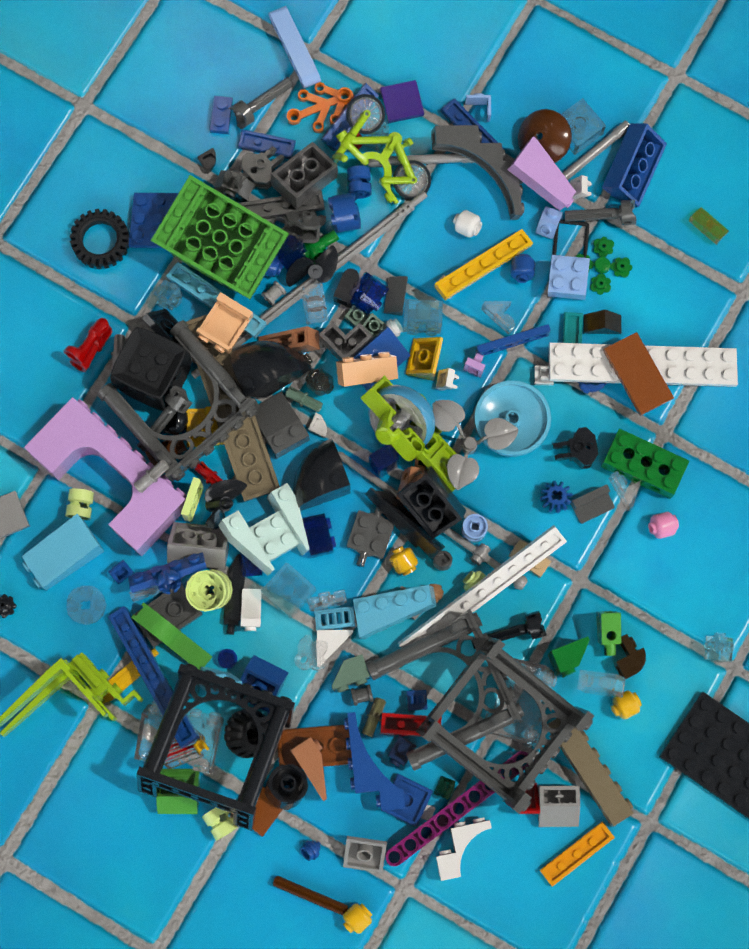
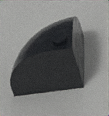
(266, 367)
(320, 477)

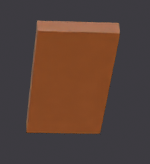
(638, 374)
(330, 738)

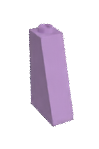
(542, 175)

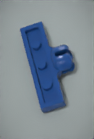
(167, 575)

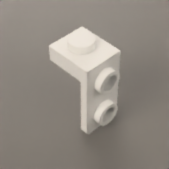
(251, 609)

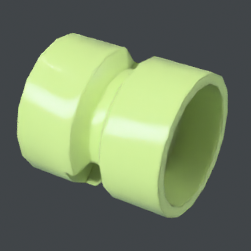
(79, 503)
(220, 823)

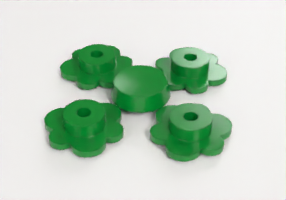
(603, 265)

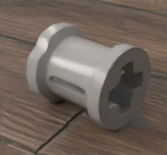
(273, 293)

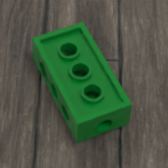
(655, 457)

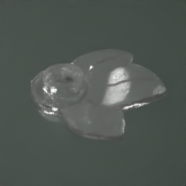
(313, 651)

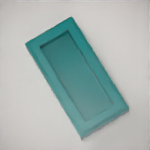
(572, 327)

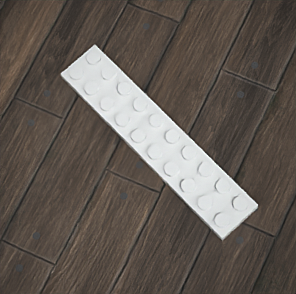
(676, 364)

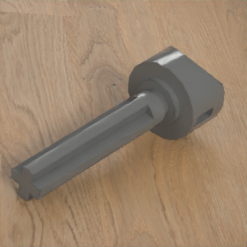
(244, 111)
(624, 213)
(175, 403)

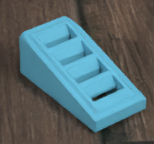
(350, 624)

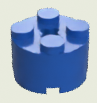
(344, 212)

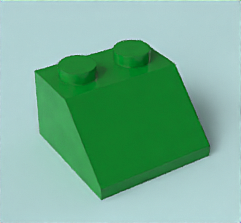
(568, 657)

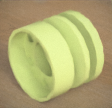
(198, 590)

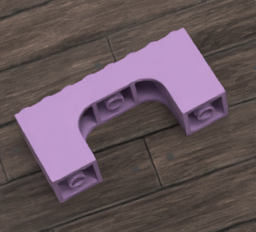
(79, 433)

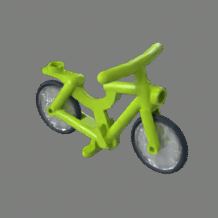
(366, 116)

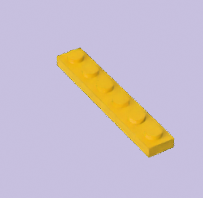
(483, 264)

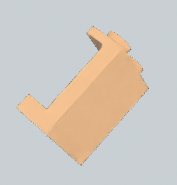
(224, 324)

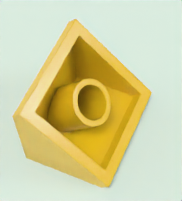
(424, 357)

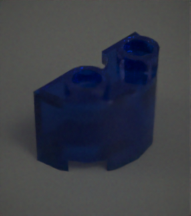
(369, 294)

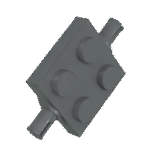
(370, 535)

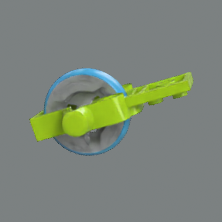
(394, 426)

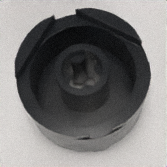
(278, 794)

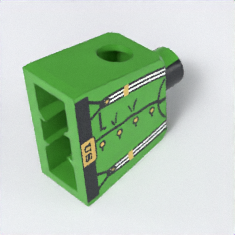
(607, 622)

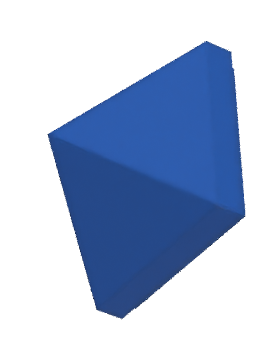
(120, 572)

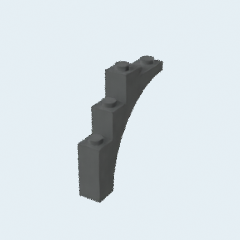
(467, 142)

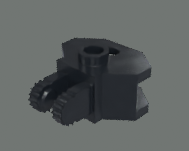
(577, 448)

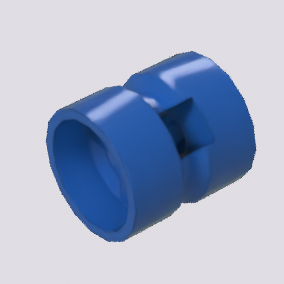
(359, 181)

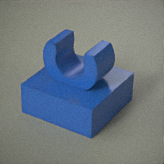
(417, 700)

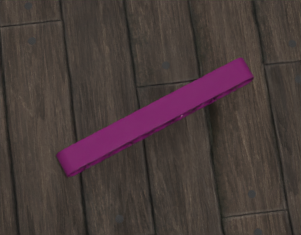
(449, 813)

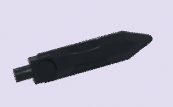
(232, 609)

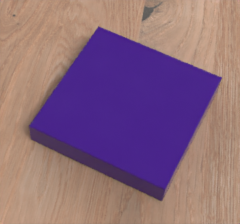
(402, 101)

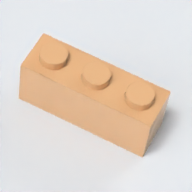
(366, 369)

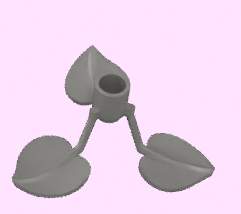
(497, 430)

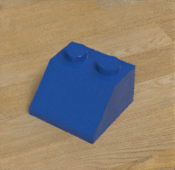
(264, 676)

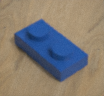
(221, 115)

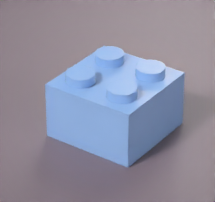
(568, 277)

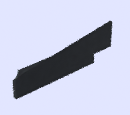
(404, 522)

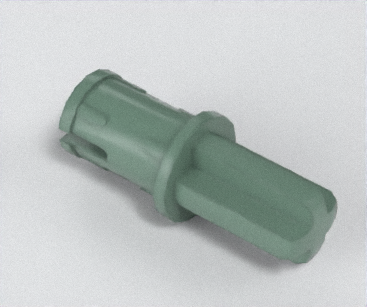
(303, 399)

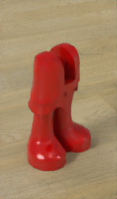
(83, 355)

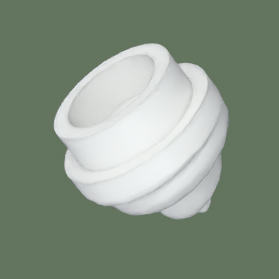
(395, 326)

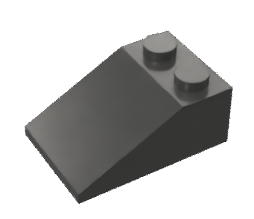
(280, 425)

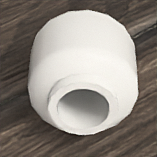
(467, 223)

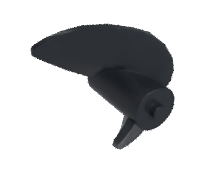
(320, 269)
(219, 499)

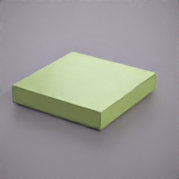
(192, 499)

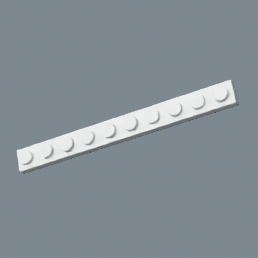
(490, 585)

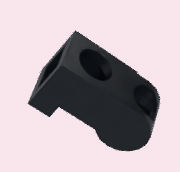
(348, 282)

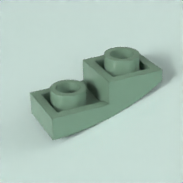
(369, 322)

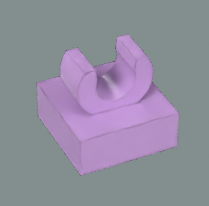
(475, 366)

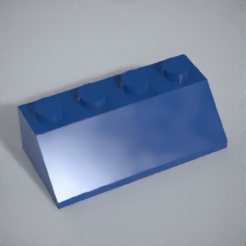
(634, 163)

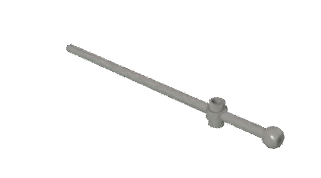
(480, 553)

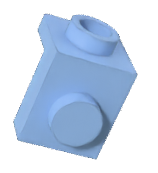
(549, 222)

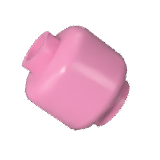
(663, 525)

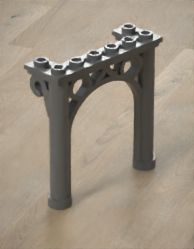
(219, 378)
(433, 644)

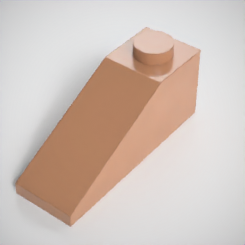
(299, 339)
(311, 761)

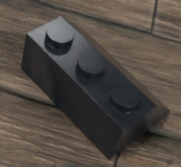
(431, 502)

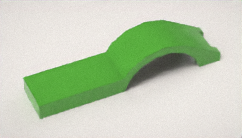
(172, 637)

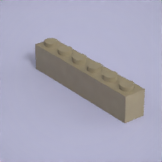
(595, 776)

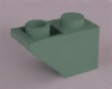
(351, 672)

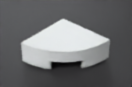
(318, 426)

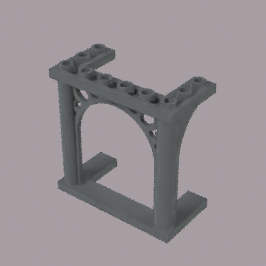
(570, 717)

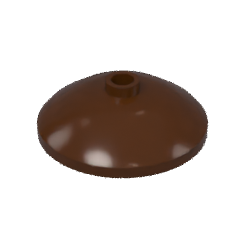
(554, 129)

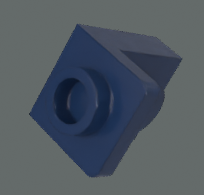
(399, 750)

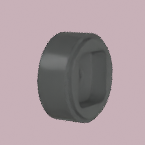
(442, 561)

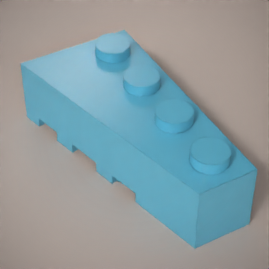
(391, 608)

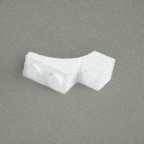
(462, 834)

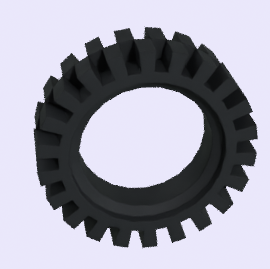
(88, 221)

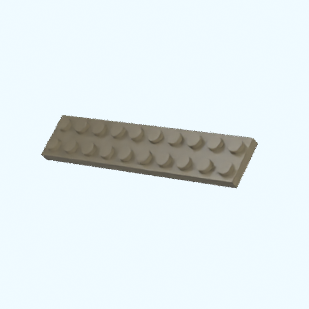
(246, 445)

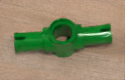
(314, 250)

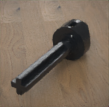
(532, 626)

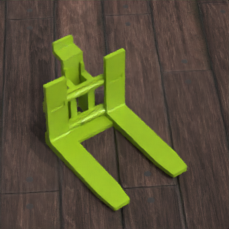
(55, 678)

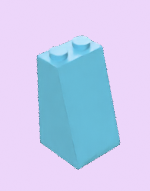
(62, 553)

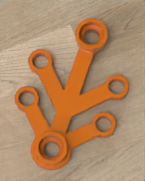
(322, 105)

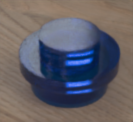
(227, 658)

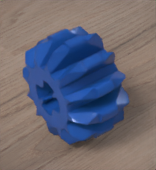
(555, 490)

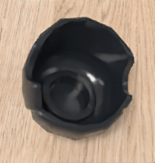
(177, 423)

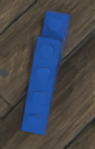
(366, 774)

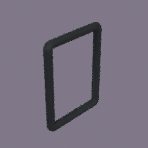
(572, 223)

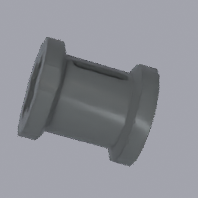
(362, 695)

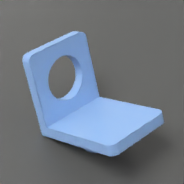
(480, 99)

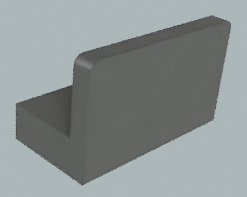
(593, 504)

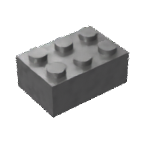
(304, 175)

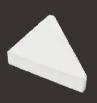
(334, 638)

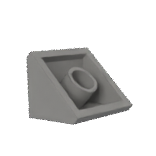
(364, 854)

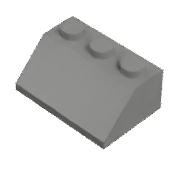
(194, 539)

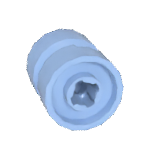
(474, 528)

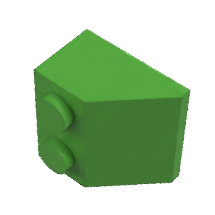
(174, 803)

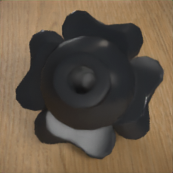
(6, 606)

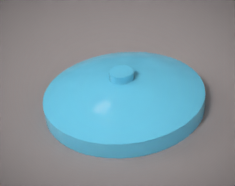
(520, 406)

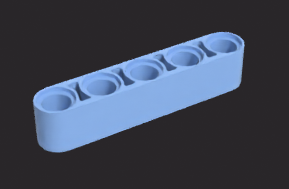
(294, 47)

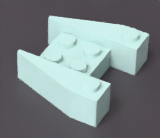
(270, 536)

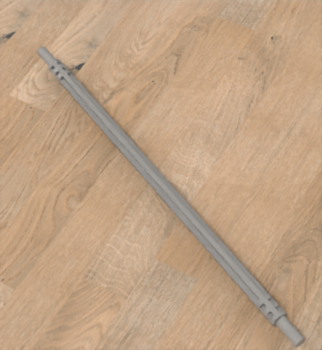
(343, 258)

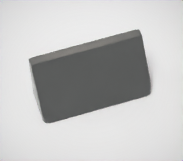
(396, 295)

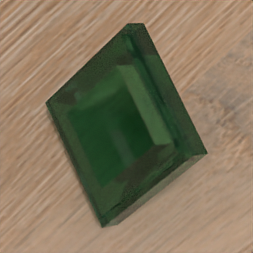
(445, 787)

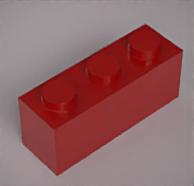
(402, 724)

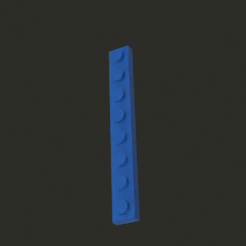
(149, 670)

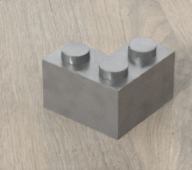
(344, 345)

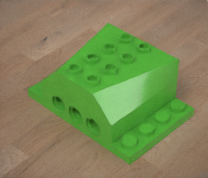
(219, 237)

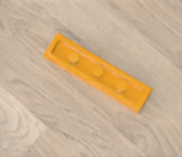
(577, 854)

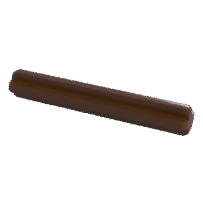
(310, 895)

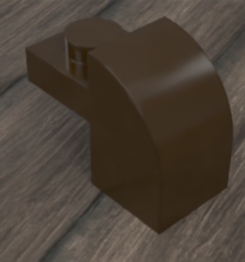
(634, 659)

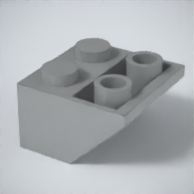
(559, 806)

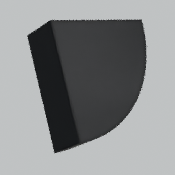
(208, 160)

